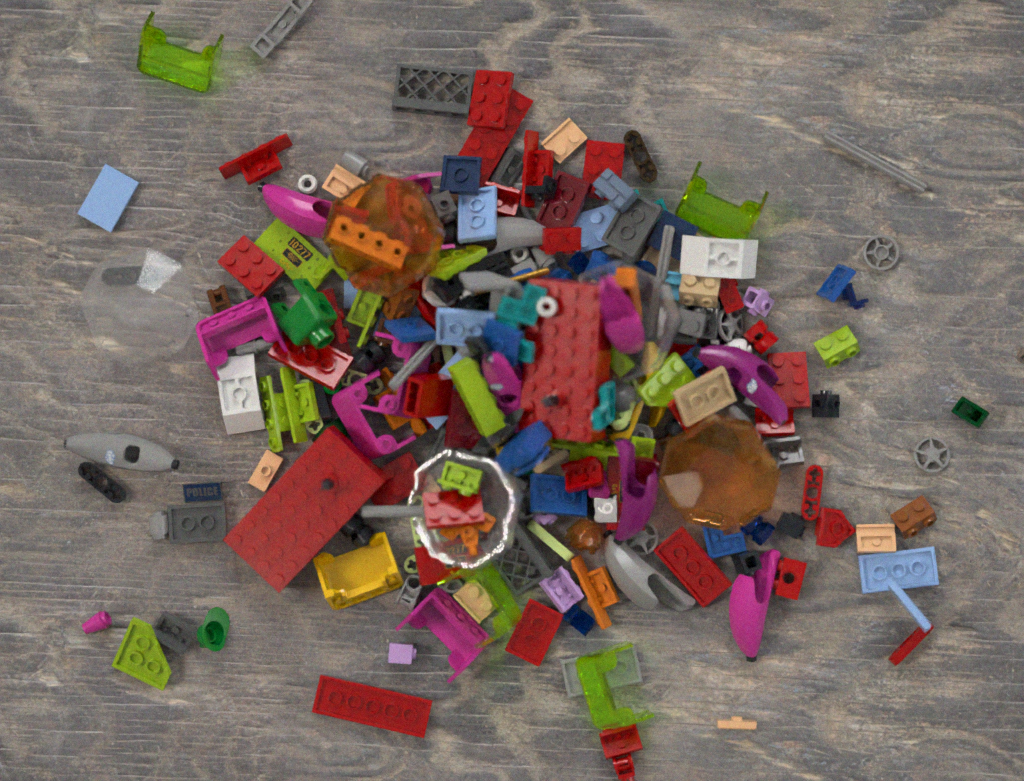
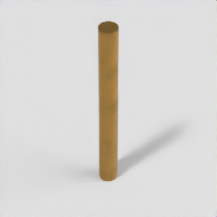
(522, 278)

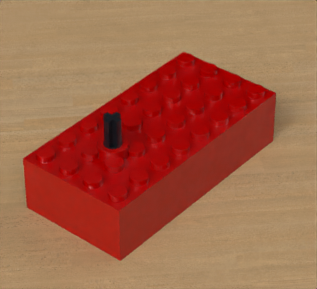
(568, 361)
(305, 508)

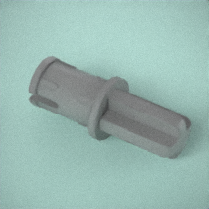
(254, 346)

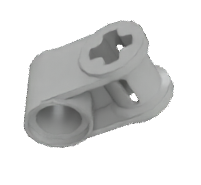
(409, 593)

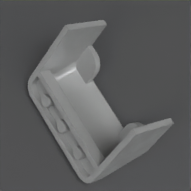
(498, 285)

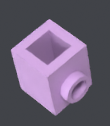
(401, 653)

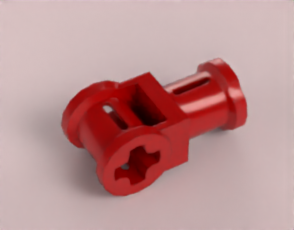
(624, 771)

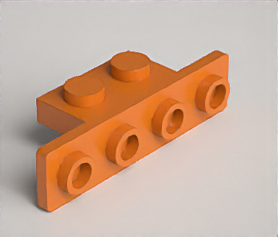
(394, 421)
(597, 588)

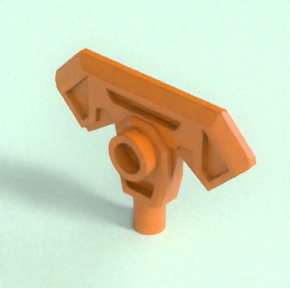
(470, 534)

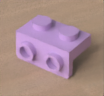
(562, 589)

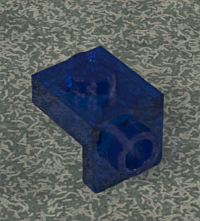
(578, 263)
(849, 295)
(579, 619)

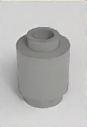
(354, 163)
(158, 525)

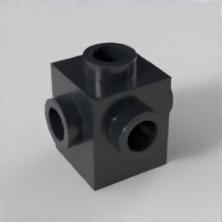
(825, 404)

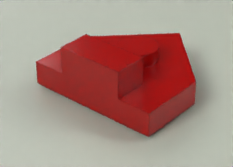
(832, 528)

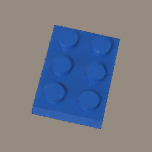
(550, 496)

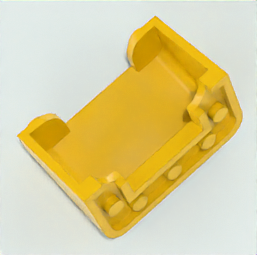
(359, 573)

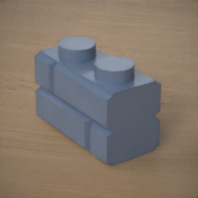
(615, 190)

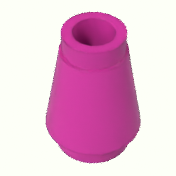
(98, 622)

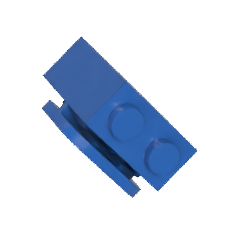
(525, 449)

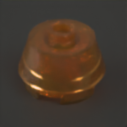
(584, 536)

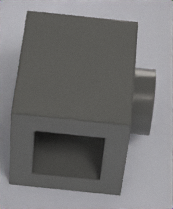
(444, 206)

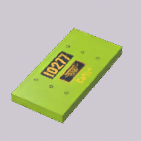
(291, 252)

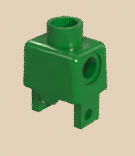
(309, 318)

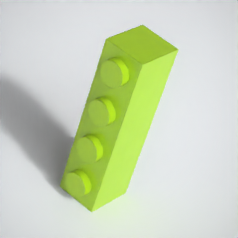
(476, 396)

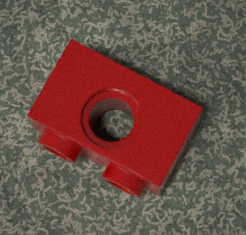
(792, 589)

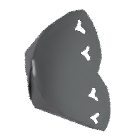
(492, 441)

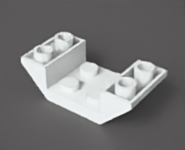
(718, 257)
(240, 395)

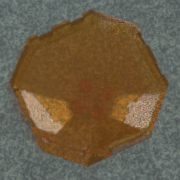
(401, 213)
(719, 473)

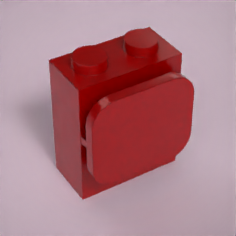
(427, 395)

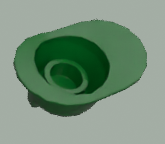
(214, 629)

